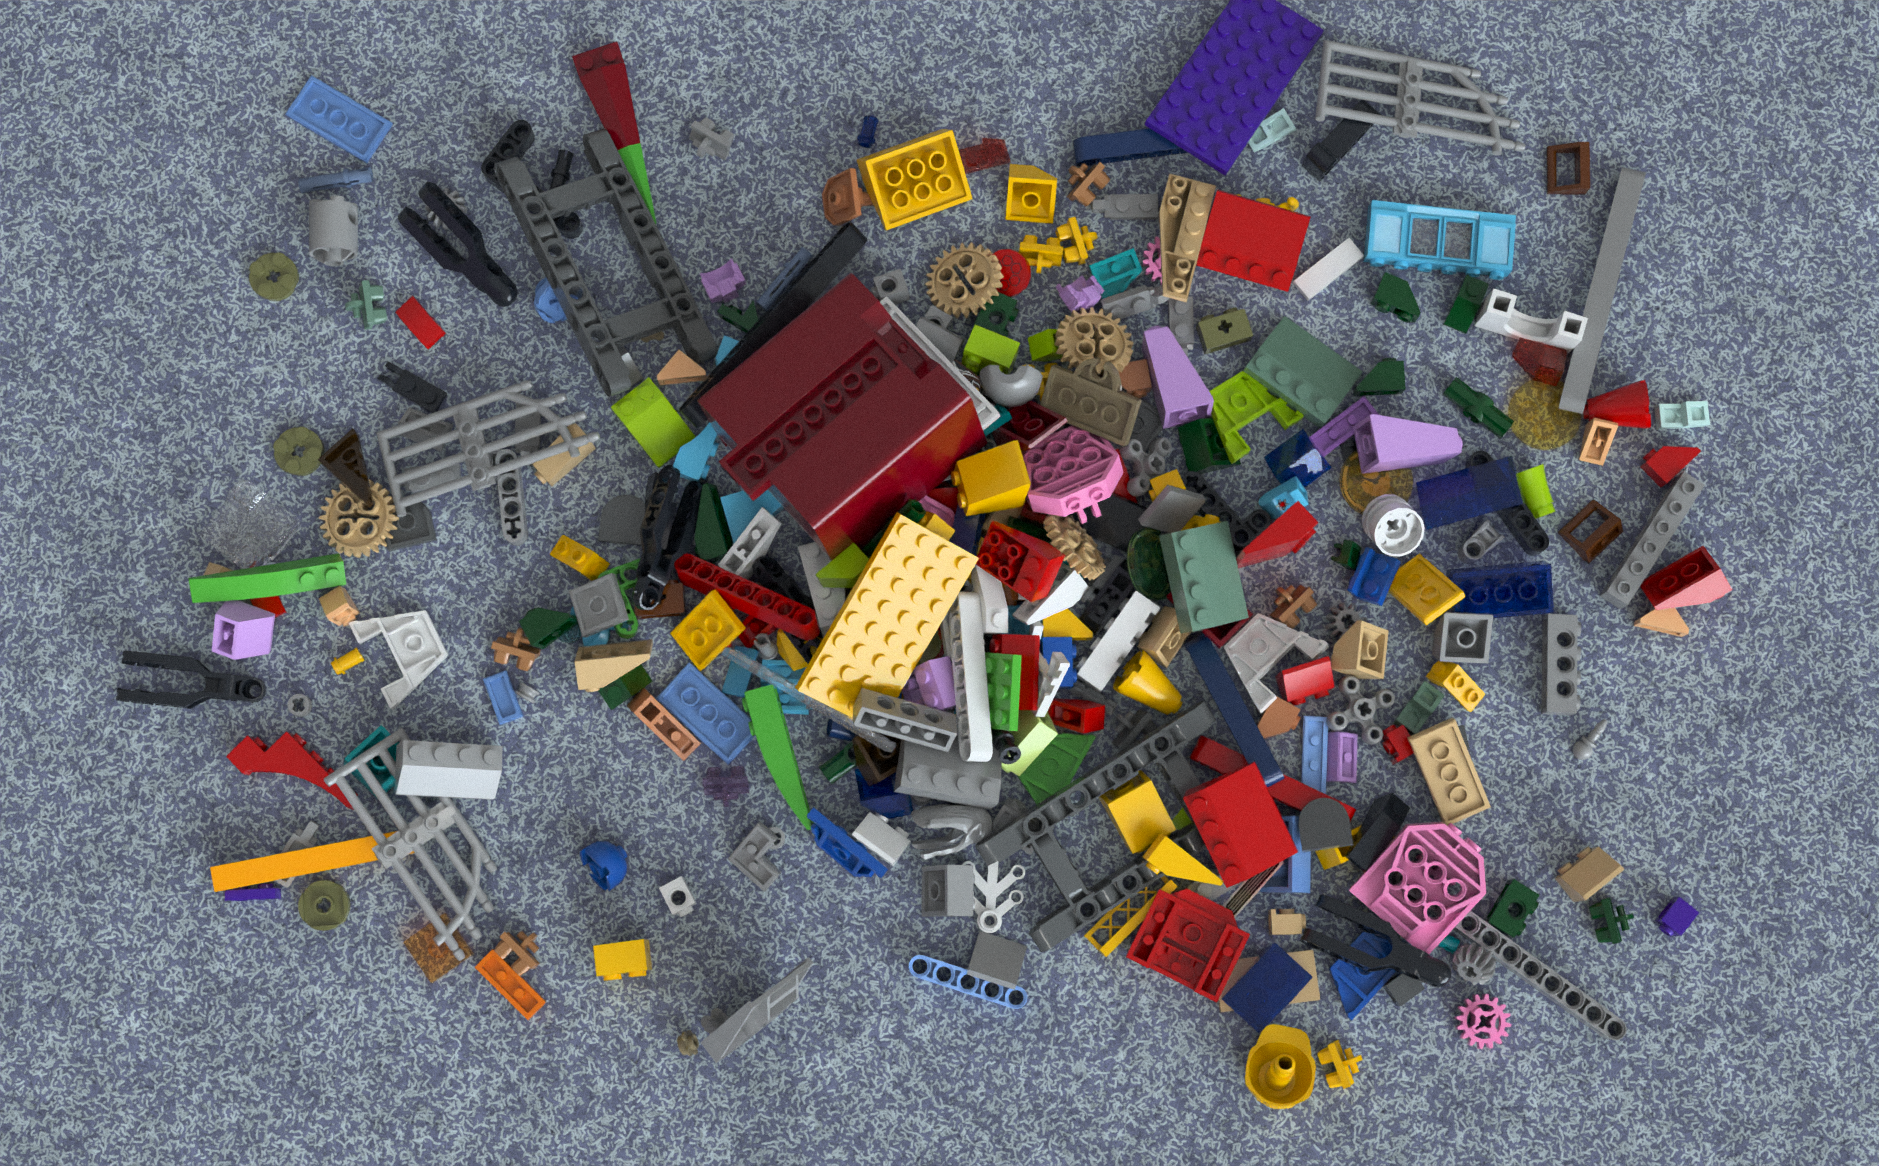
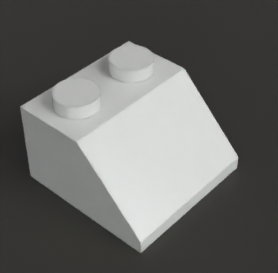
(881, 838)

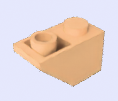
(339, 606)

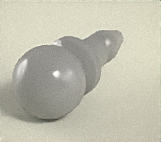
(1584, 748)

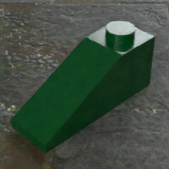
(712, 530)

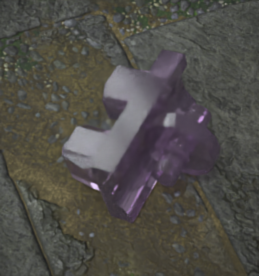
(725, 787)

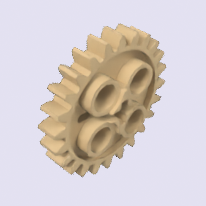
(945, 293)
(1107, 339)
(357, 540)
(1076, 545)

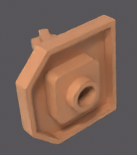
(843, 198)

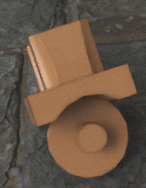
(1094, 175)
(1289, 601)
(515, 646)
(526, 960)

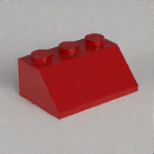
(1028, 648)

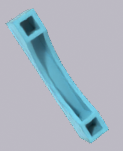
(694, 455)

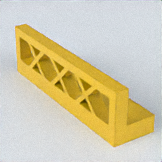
(1131, 923)

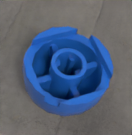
(606, 863)

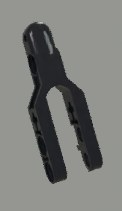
(479, 266)
(655, 565)
(783, 584)
(218, 685)
(1402, 958)

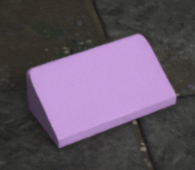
(1342, 757)

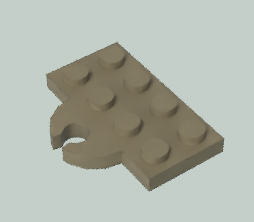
(1092, 401)

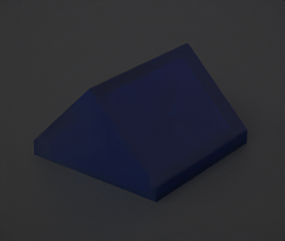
(1297, 458)

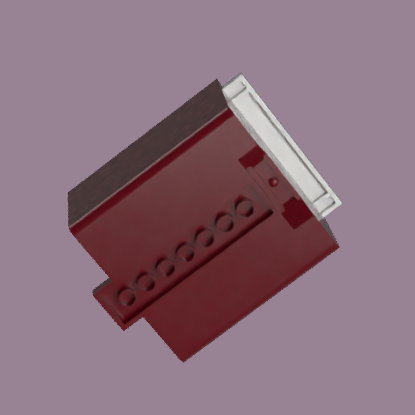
(846, 417)

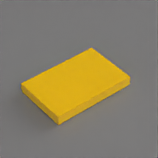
(1424, 589)
(707, 630)

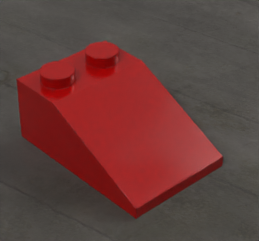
(1686, 582)

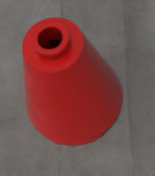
(1622, 405)

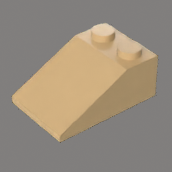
(604, 663)

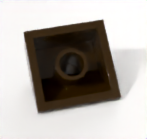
(874, 762)

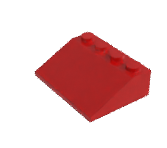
(1252, 240)
(1284, 535)
(1240, 824)

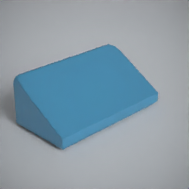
(737, 677)

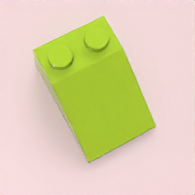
(653, 422)

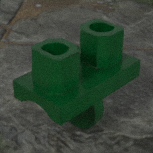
(1611, 932)

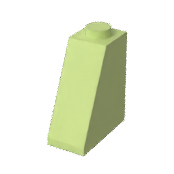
(1031, 738)

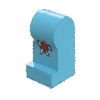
(1283, 497)

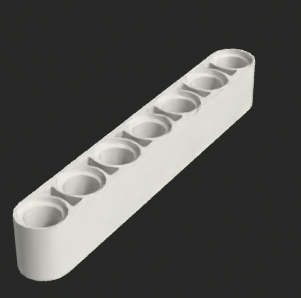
(970, 678)

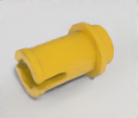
(347, 661)

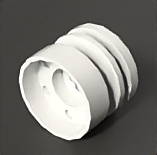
(1401, 533)

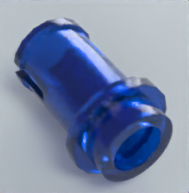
(868, 130)

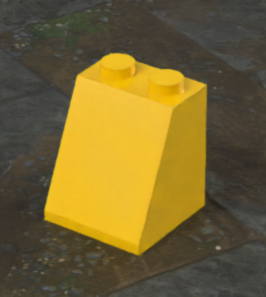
(992, 480)
(1137, 812)

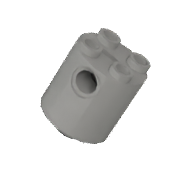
(333, 230)

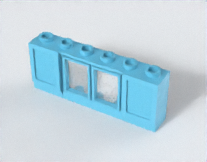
(1439, 239)

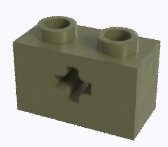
(1216, 340)

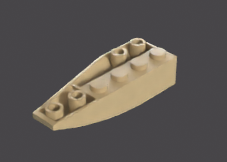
(1182, 229)

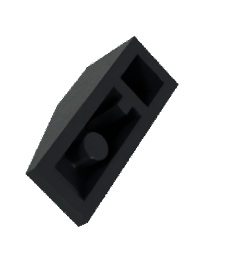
(1108, 599)
(1377, 830)

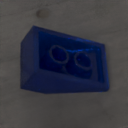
(1266, 987)

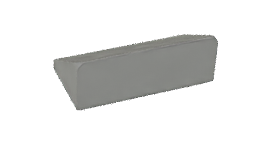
(426, 432)

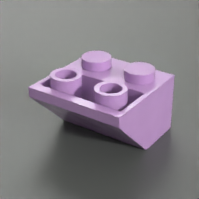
(242, 630)
(932, 684)

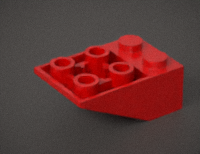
(1020, 561)

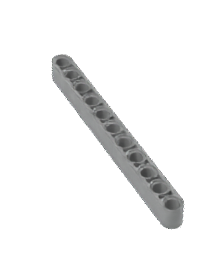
(1602, 289)
(1540, 973)

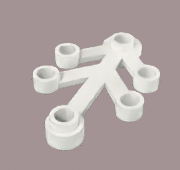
(991, 890)

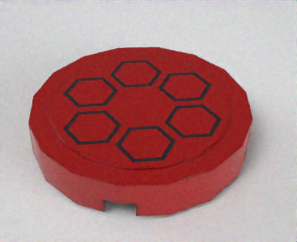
(1015, 272)

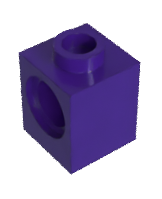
(1676, 917)

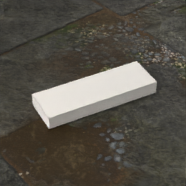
(1328, 269)

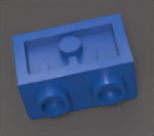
(1373, 577)

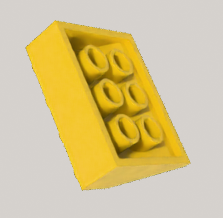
(915, 178)

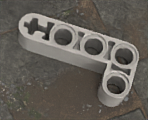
(508, 498)

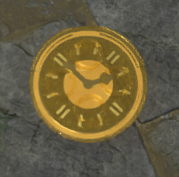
(1538, 418)
(1361, 488)

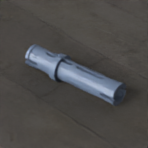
(341, 179)
(802, 257)

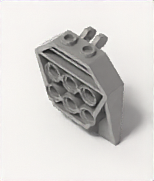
(732, 1032)

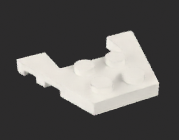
(413, 644)
(1260, 648)
(1049, 675)

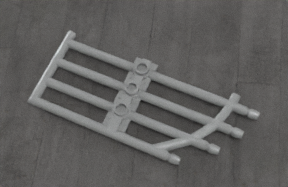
(1408, 94)
(474, 448)
(411, 838)

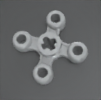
(1146, 465)
(1367, 705)

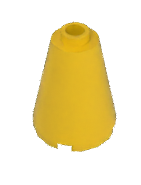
(1148, 684)

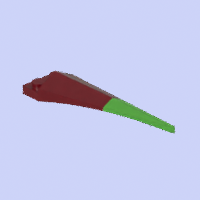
(608, 88)

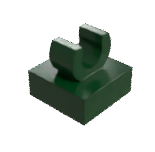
(1349, 554)

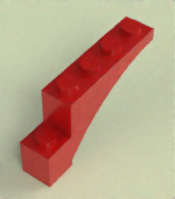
(285, 757)

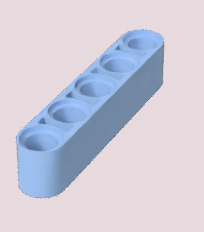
(954, 982)

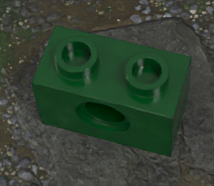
(1004, 307)
(1526, 902)

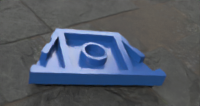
(844, 850)
(1356, 985)

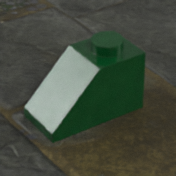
(1466, 303)
(1383, 379)
(546, 626)
(625, 686)

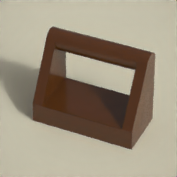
(1582, 168)
(1600, 538)

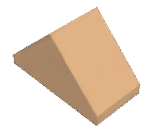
(681, 370)
(1597, 440)
(1664, 621)

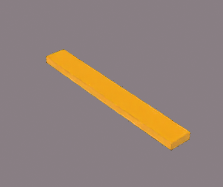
(294, 863)

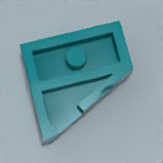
(1116, 272)

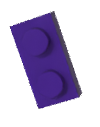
(264, 892)

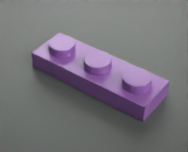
(1341, 427)

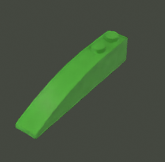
(269, 580)
(776, 746)

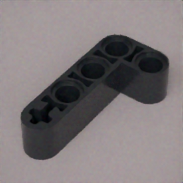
(1337, 144)
(1220, 507)

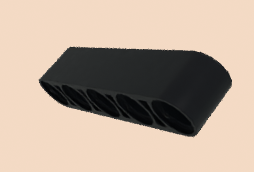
(1509, 517)

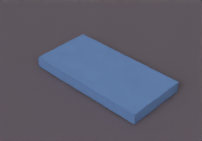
(339, 119)
(707, 713)

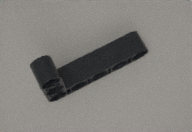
(520, 147)

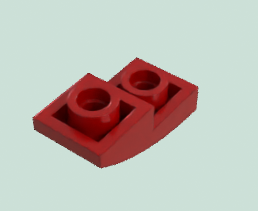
(420, 322)

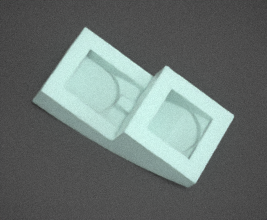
(1272, 130)
(1683, 415)

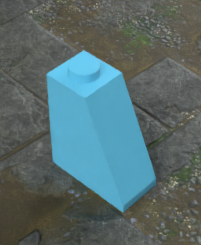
(741, 510)

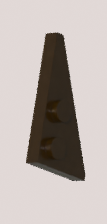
(347, 464)

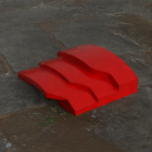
(1189, 941)

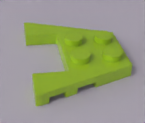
(1240, 403)

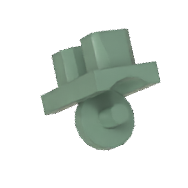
(367, 294)

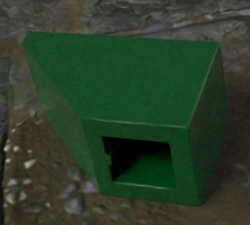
(1396, 297)

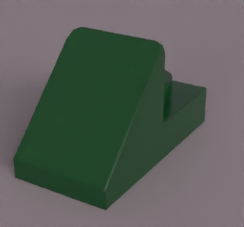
(733, 316)

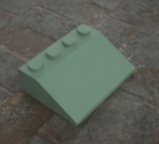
(1302, 372)
(1204, 577)

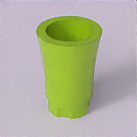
(1536, 491)

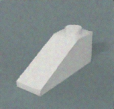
(751, 544)
(1064, 593)
(992, 600)

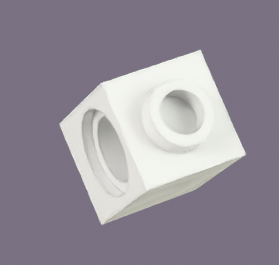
(670, 889)

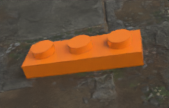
(510, 984)

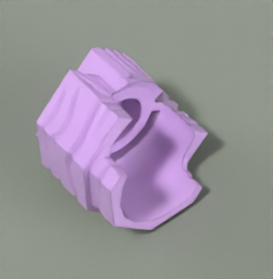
(723, 282)
(1081, 294)

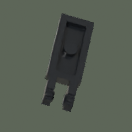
(414, 388)

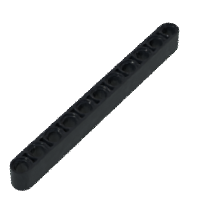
(783, 311)

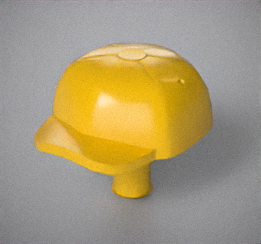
(1281, 1067)

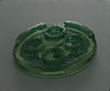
(1147, 564)

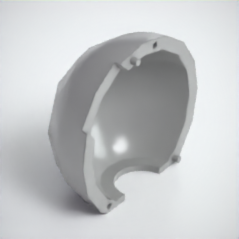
(1010, 389)

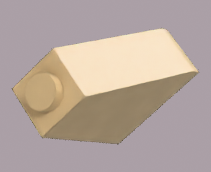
(557, 466)

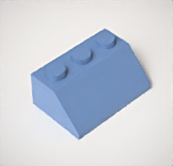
(1296, 870)

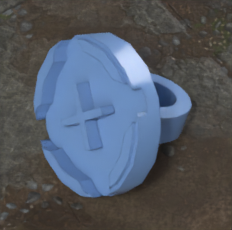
(547, 304)

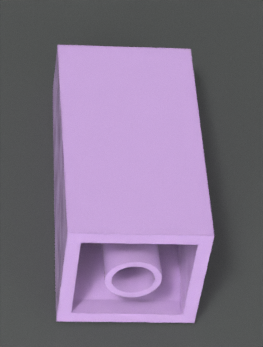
(1174, 381)
(1399, 443)

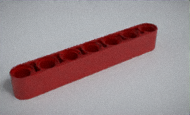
(748, 597)
(1286, 791)

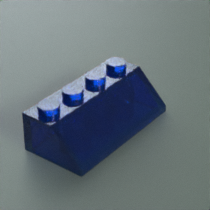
(1469, 492)
(1505, 589)

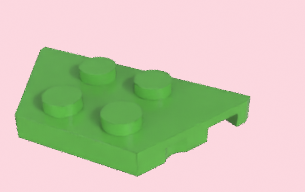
(1055, 765)

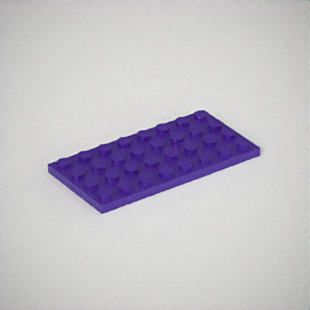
(1233, 80)

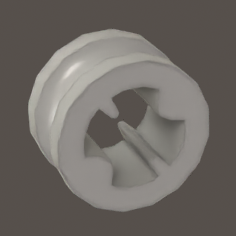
(527, 693)
(307, 704)
(776, 830)

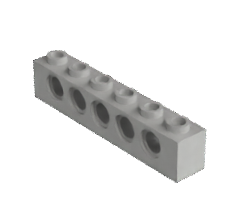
(1652, 540)

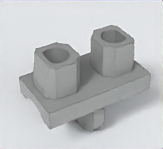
(708, 141)

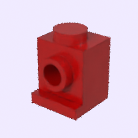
(1397, 743)

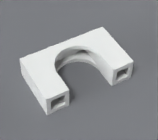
(1499, 316)

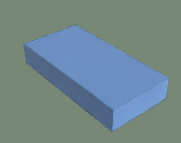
(503, 697)

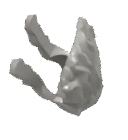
(966, 821)

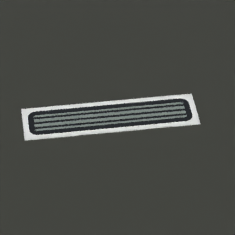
(1249, 889)

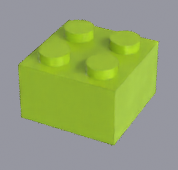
(989, 348)

